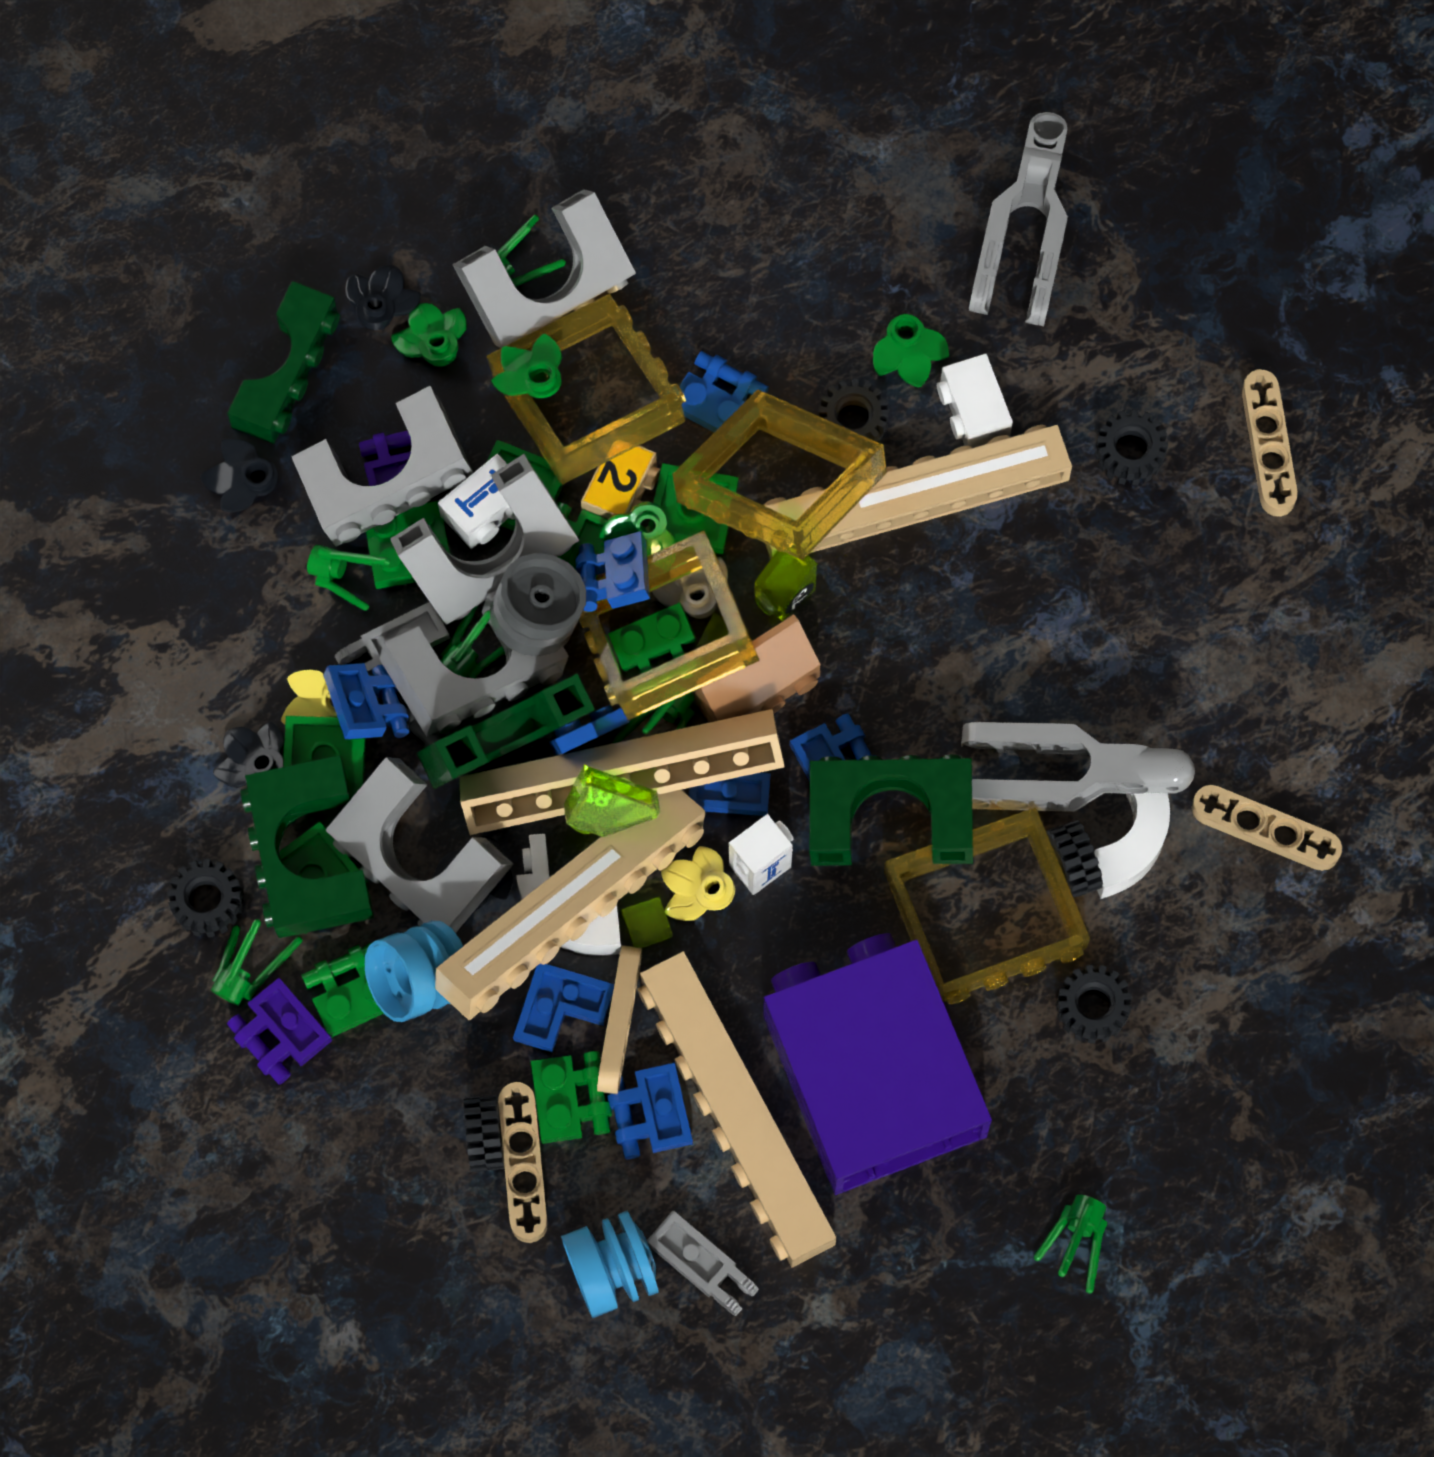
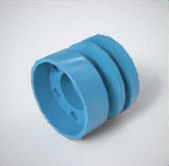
(404, 967)
(610, 1263)

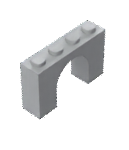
(597, 267)
(433, 467)
(460, 585)
(444, 698)
(367, 832)

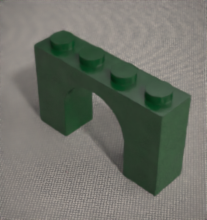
(505, 731)
(843, 785)
(276, 801)

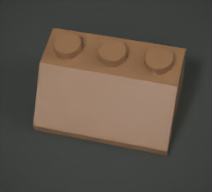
(784, 668)

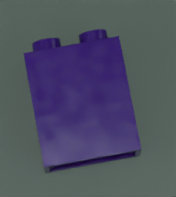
(874, 1062)

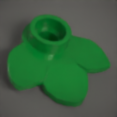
(428, 331)
(912, 355)
(527, 367)
(656, 535)

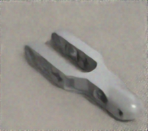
(1035, 189)
(1112, 768)

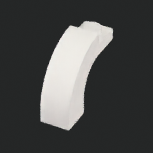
(1135, 854)
(602, 934)

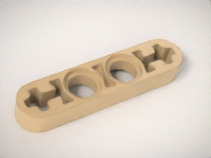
(1269, 442)
(1263, 834)
(619, 1020)
(519, 1162)

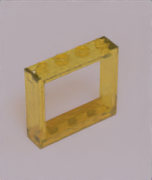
(761, 411)
(619, 435)
(691, 669)
(985, 839)

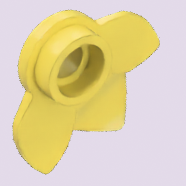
(312, 695)
(691, 884)

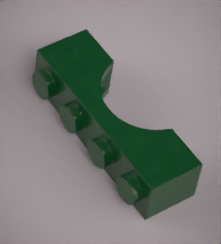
(265, 403)

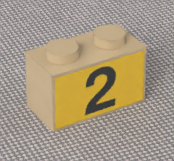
(621, 483)

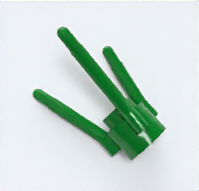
(512, 243)
(332, 563)
(460, 656)
(669, 711)
(232, 981)
(1083, 1218)

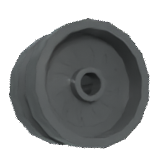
(537, 604)

